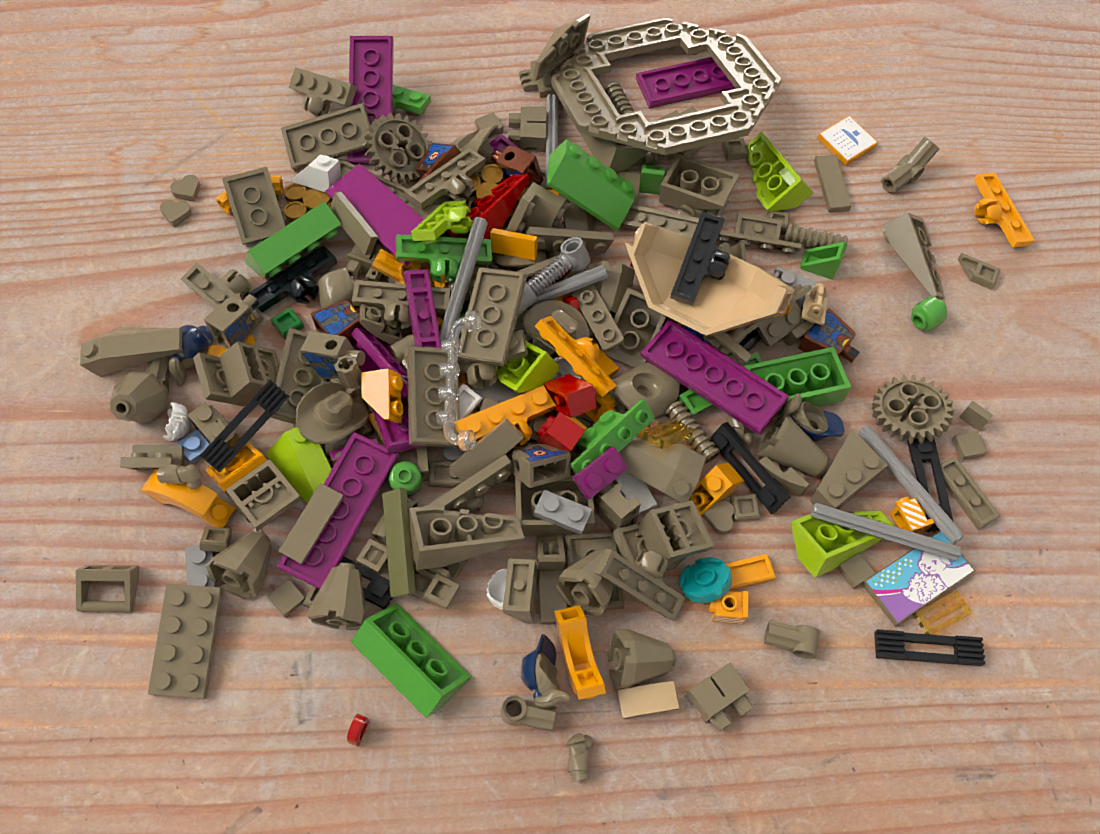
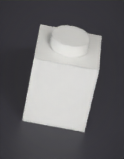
(319, 173)

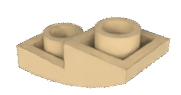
(648, 699)

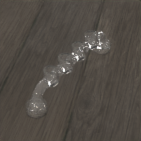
(451, 370)

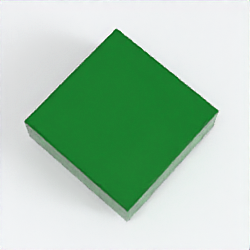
(286, 320)

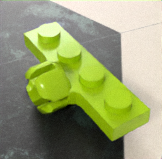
(447, 216)

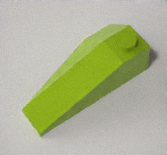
(776, 180)
(528, 371)
(300, 462)
(825, 545)

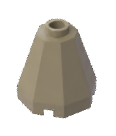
(615, 286)
(138, 398)
(242, 565)
(584, 587)
(340, 599)
(637, 658)

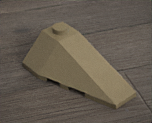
(911, 242)
(670, 469)
(449, 537)

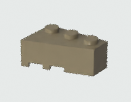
(849, 473)

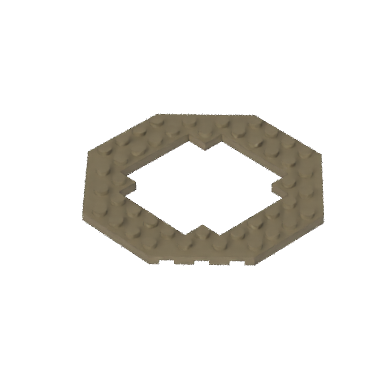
(597, 116)

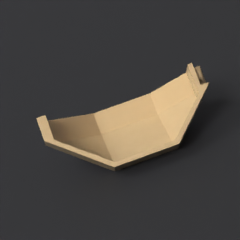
(739, 299)

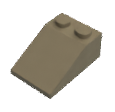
(696, 185)
(638, 327)

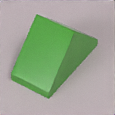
(651, 179)
(824, 259)

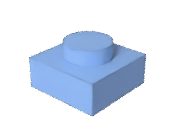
(193, 445)

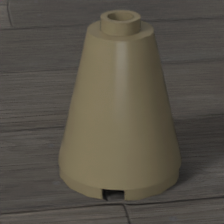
(793, 448)

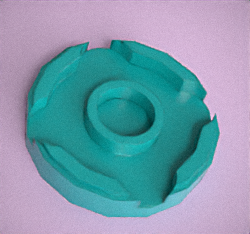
(706, 580)

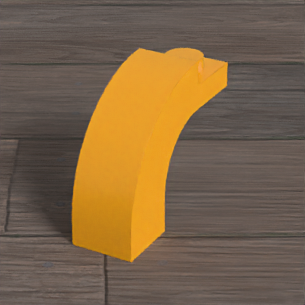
(200, 501)
(578, 654)

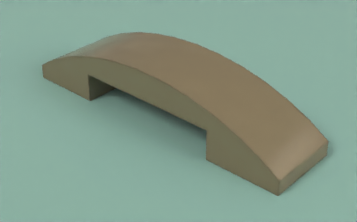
(428, 587)

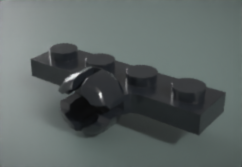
(701, 259)
(295, 280)

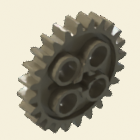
(397, 146)
(927, 419)

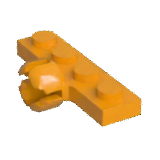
(999, 209)
(578, 353)
(516, 410)

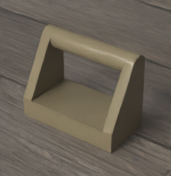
(89, 573)
(521, 589)

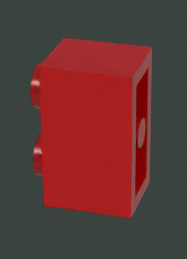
(571, 395)
(559, 432)

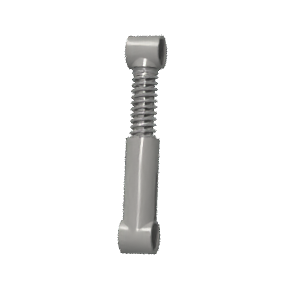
(572, 257)

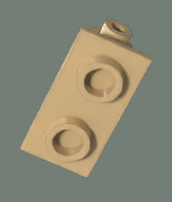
(815, 305)

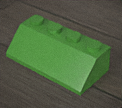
(590, 184)
(292, 241)
(813, 375)
(410, 659)

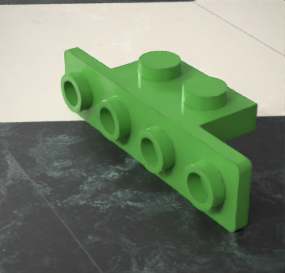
(612, 431)

